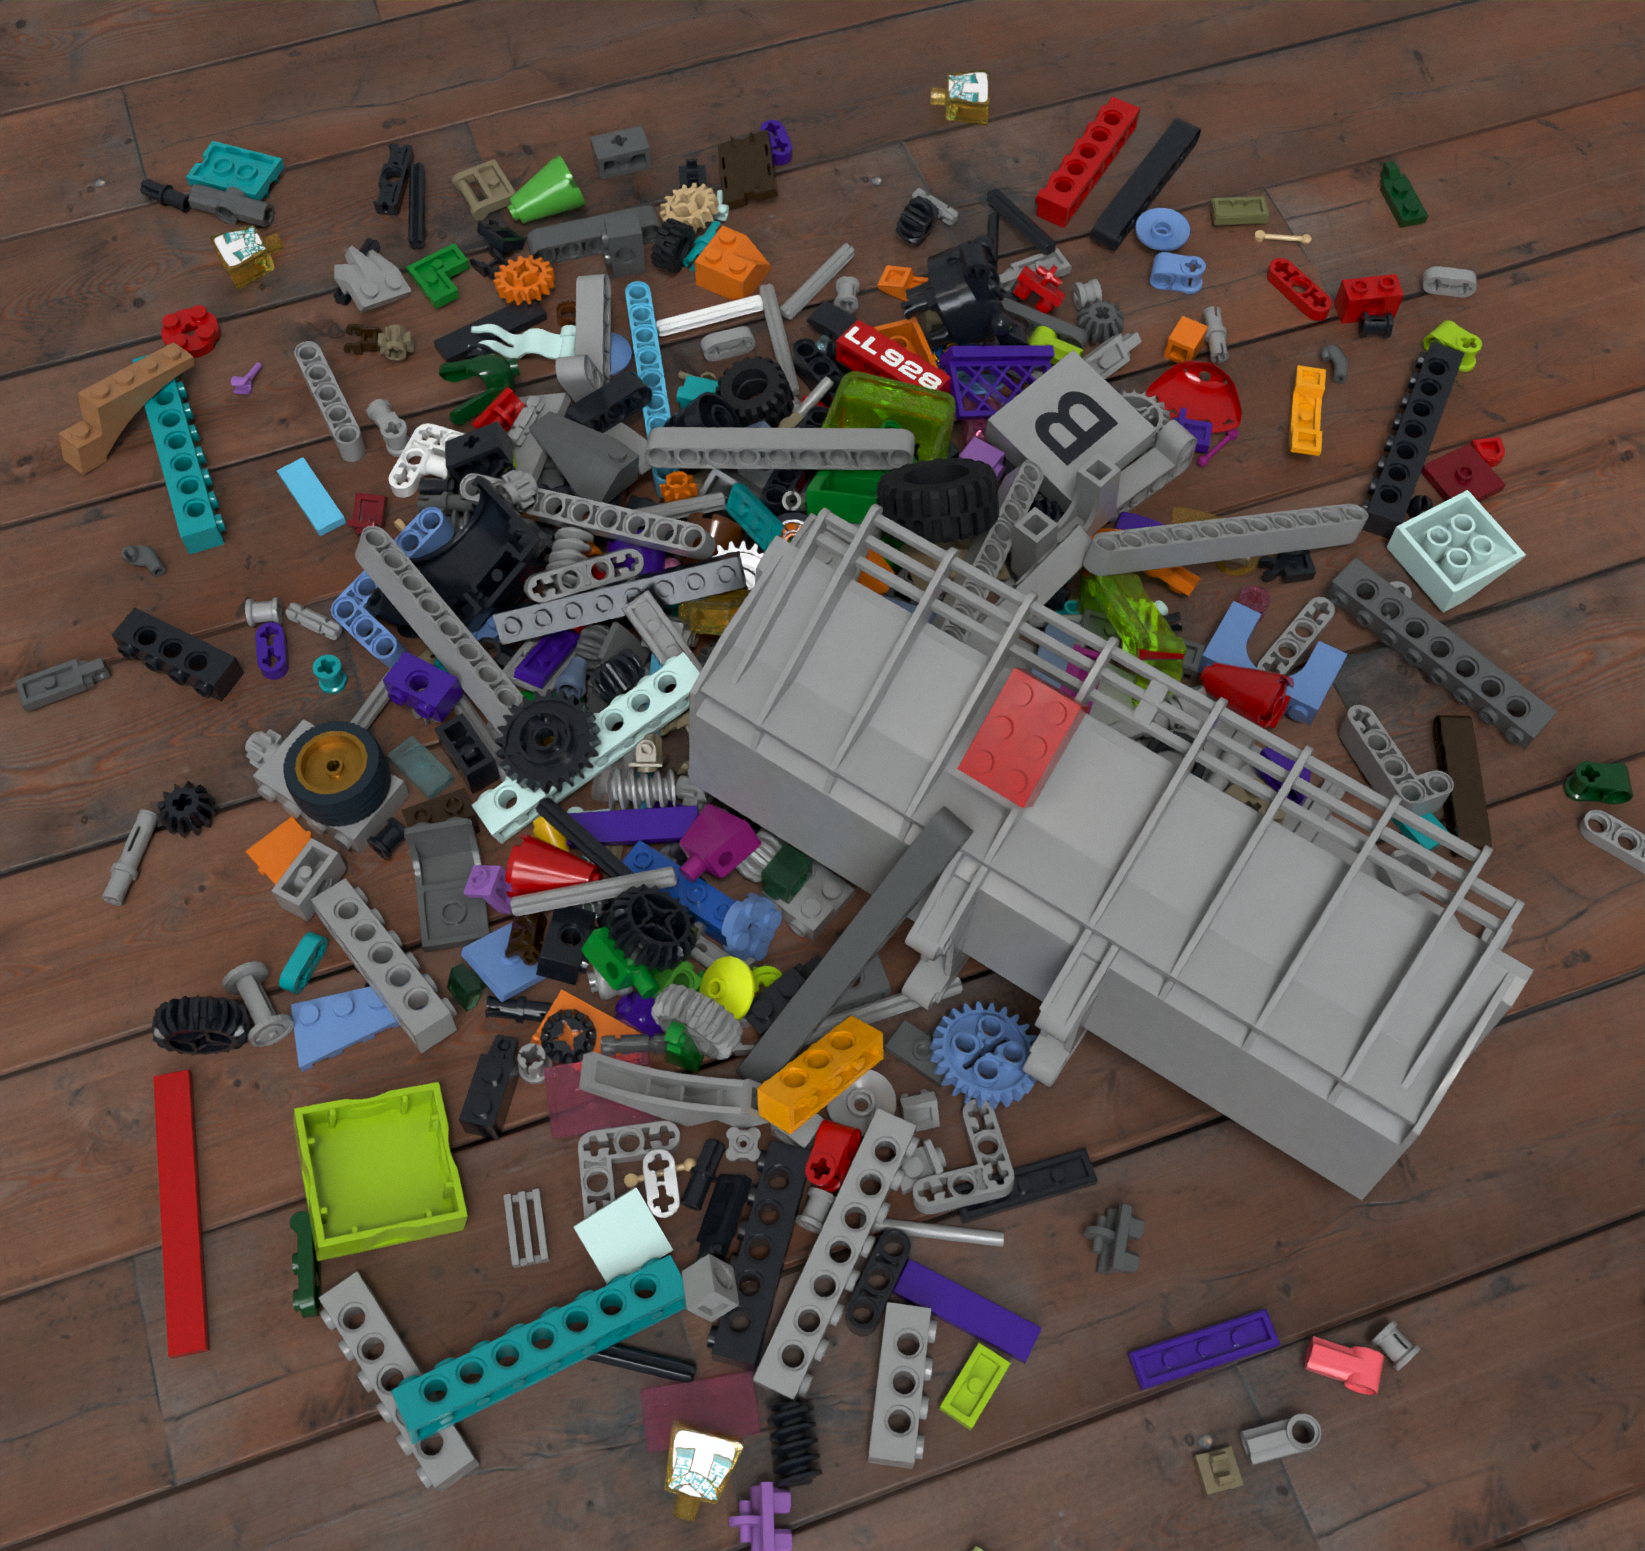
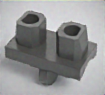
(1111, 1238)

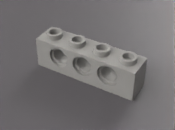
(885, 1445)

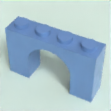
(1310, 683)

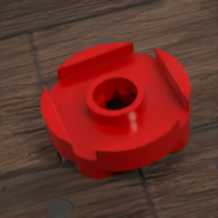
(194, 319)

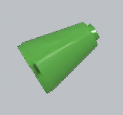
(546, 193)

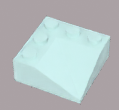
(1454, 550)

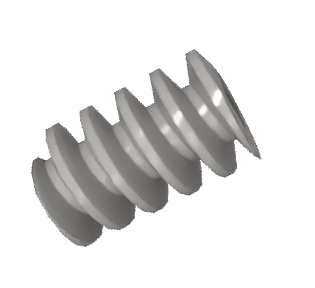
(567, 549)
(642, 789)

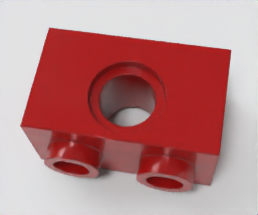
(1369, 295)

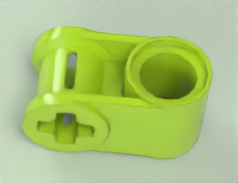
(1457, 338)

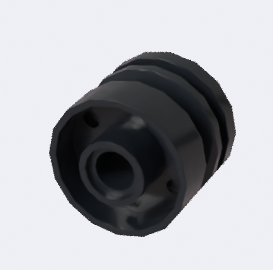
(705, 411)

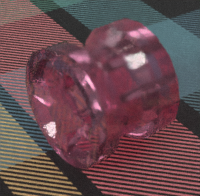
(1258, 596)

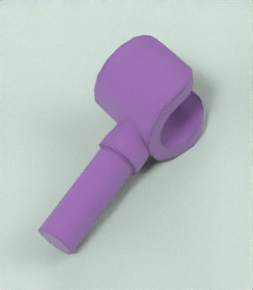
(244, 384)

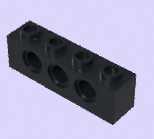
(158, 643)

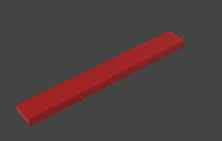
(180, 1215)

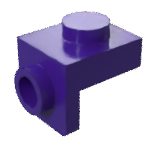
(1198, 429)
(637, 1013)

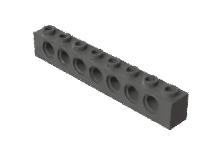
(1456, 653)

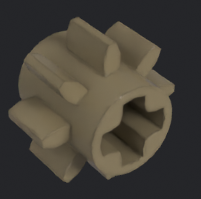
(395, 342)

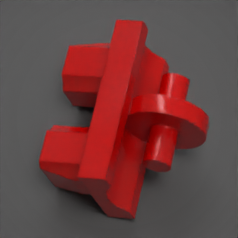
(1030, 280)
(502, 409)

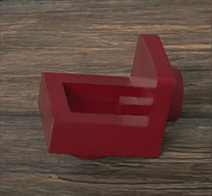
(368, 511)

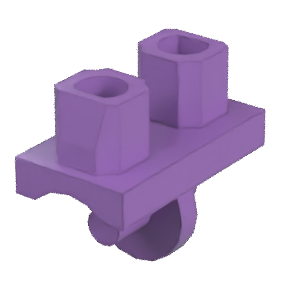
(757, 1518)

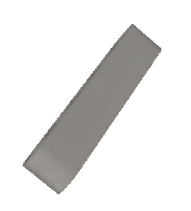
(330, 401)

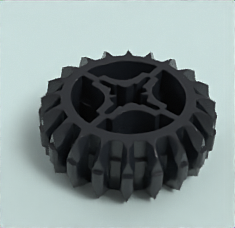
(651, 928)
(200, 1025)

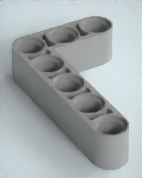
(592, 359)

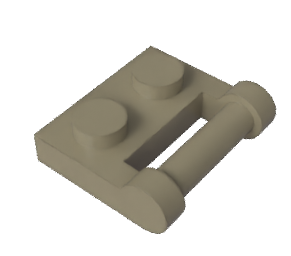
(491, 183)

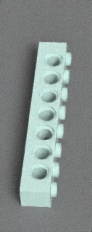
(663, 709)

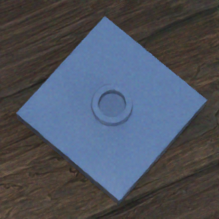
(500, 974)

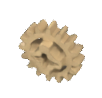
(691, 206)

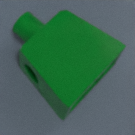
(617, 971)

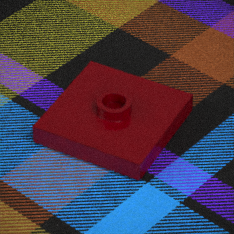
(1460, 472)

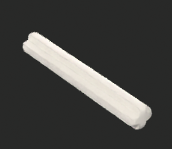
(709, 315)

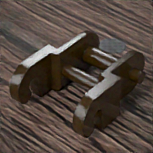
(363, 346)

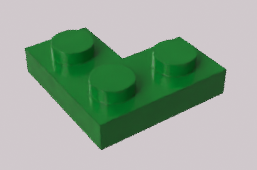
(434, 271)

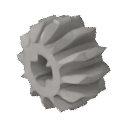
(760, 858)

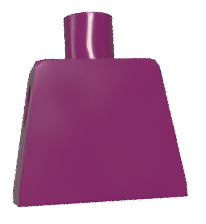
(716, 843)

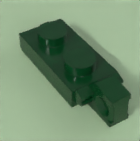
(1401, 196)

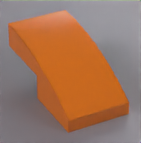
(897, 280)

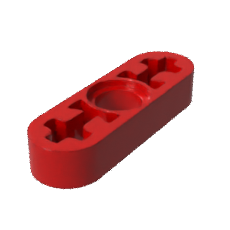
(1285, 275)

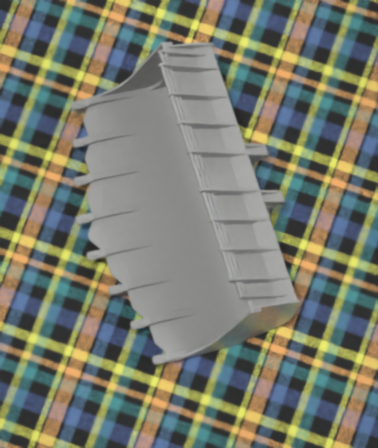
(1131, 892)

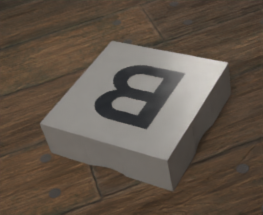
(1065, 423)

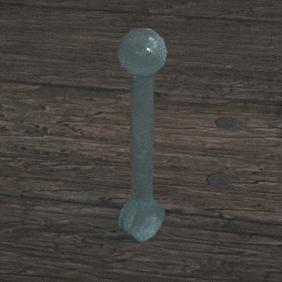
(822, 343)

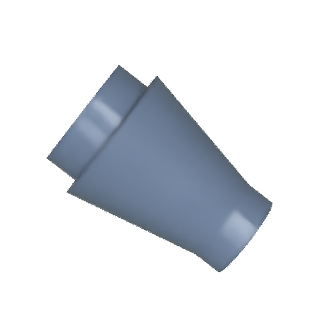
(573, 678)

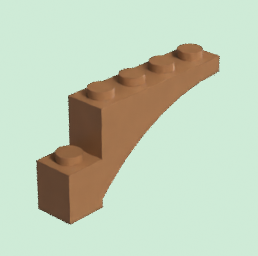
(114, 402)

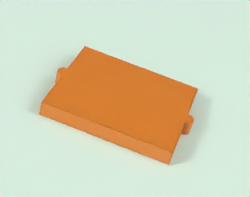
(279, 849)

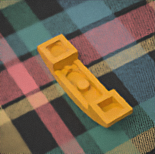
(1306, 411)

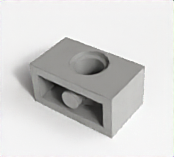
(309, 875)

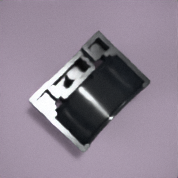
(486, 560)

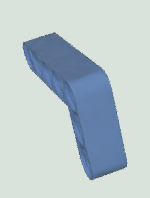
(356, 595)

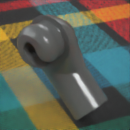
(1340, 361)

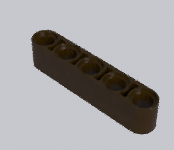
(1458, 757)

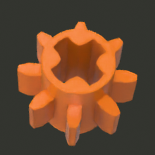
(678, 487)

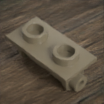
(649, 754)

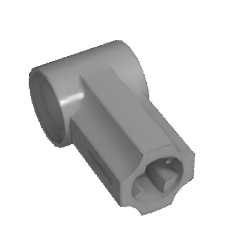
(1277, 1441)

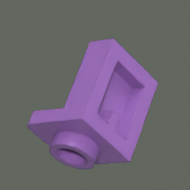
(490, 884)

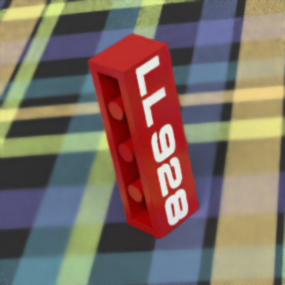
(873, 353)

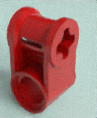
(832, 1153)

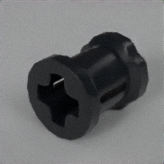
(1375, 325)
(387, 839)

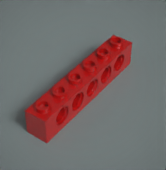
(1087, 162)

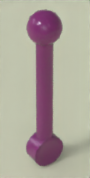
(1230, 435)

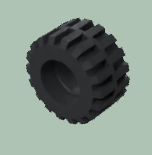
(756, 377)

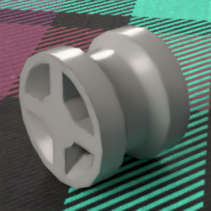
(1086, 292)

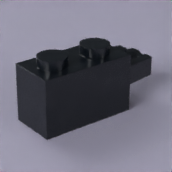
(491, 1090)

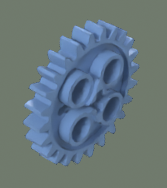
(966, 1031)

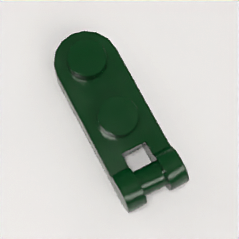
(306, 1267)

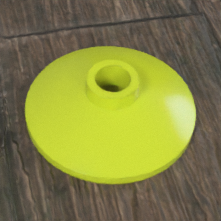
(730, 985)

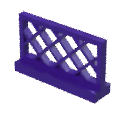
(992, 359)

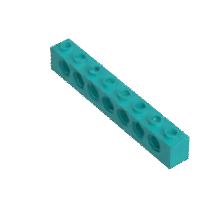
(183, 469)
(533, 1365)

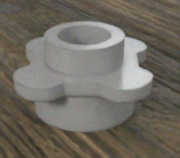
(747, 1153)

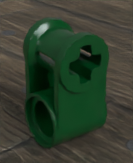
(1599, 783)

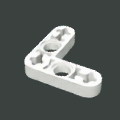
(417, 447)

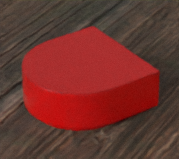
(1490, 450)

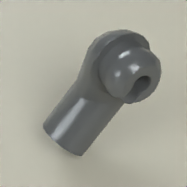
(145, 557)

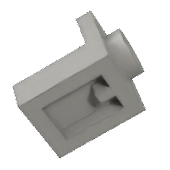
(925, 1162)

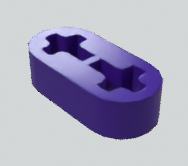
(780, 141)
(278, 649)

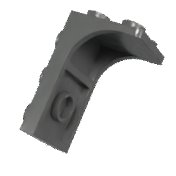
(442, 864)

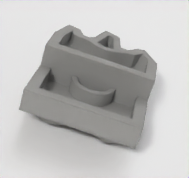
(370, 279)

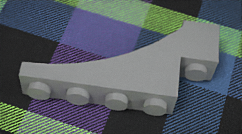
(672, 1095)

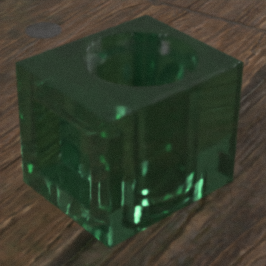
(786, 874)

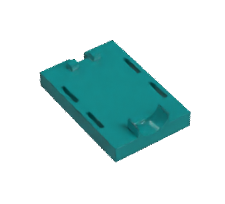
(238, 168)

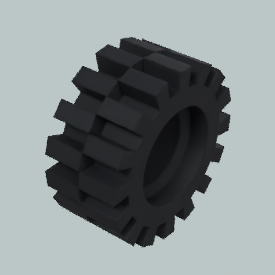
(672, 245)

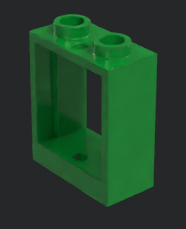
(844, 493)

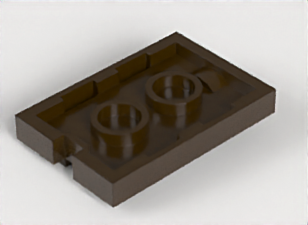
(746, 169)

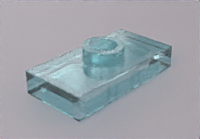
(421, 767)

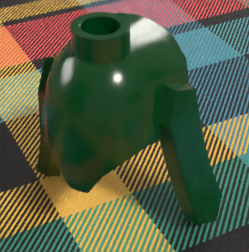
(496, 374)

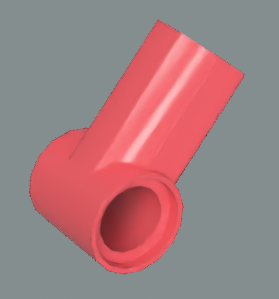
(1355, 1366)

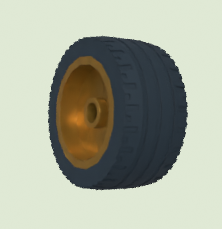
(337, 773)

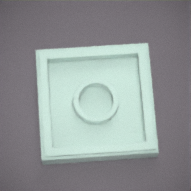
(622, 1236)

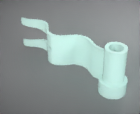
(531, 341)

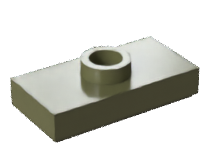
(1239, 210)

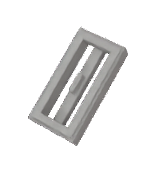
(522, 1198)

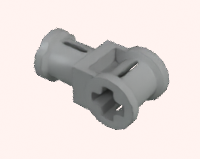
(391, 427)

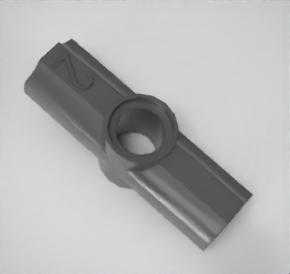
(231, 205)

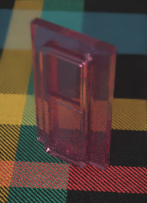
(713, 1403)

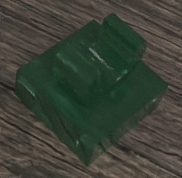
(465, 986)

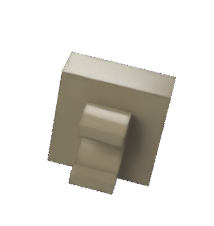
(1218, 1471)

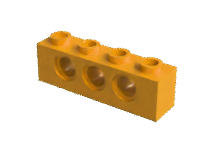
(820, 1074)

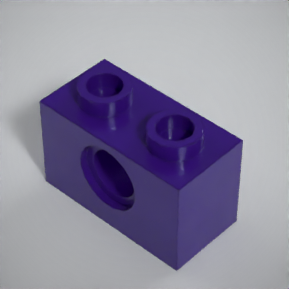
(411, 674)

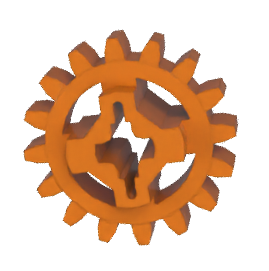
(524, 280)

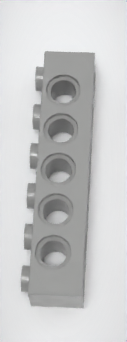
(351, 924)
(356, 1297)

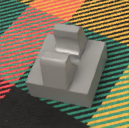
(920, 1110)

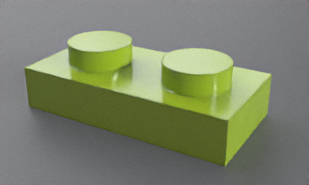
(974, 1386)

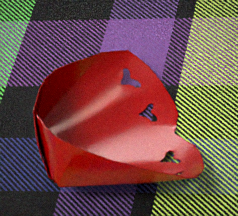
(1202, 398)

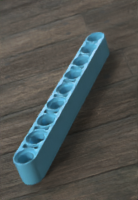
(648, 364)

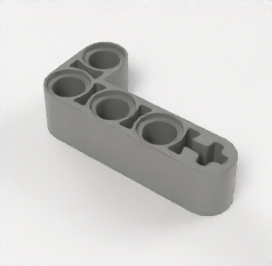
(1155, 468)
(1387, 767)

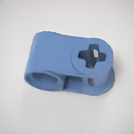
(1174, 270)

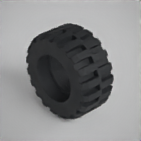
(941, 498)

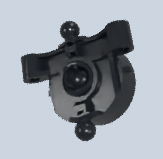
(966, 297)

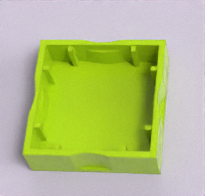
(378, 1171)

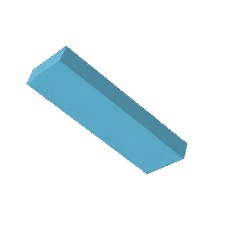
(311, 497)

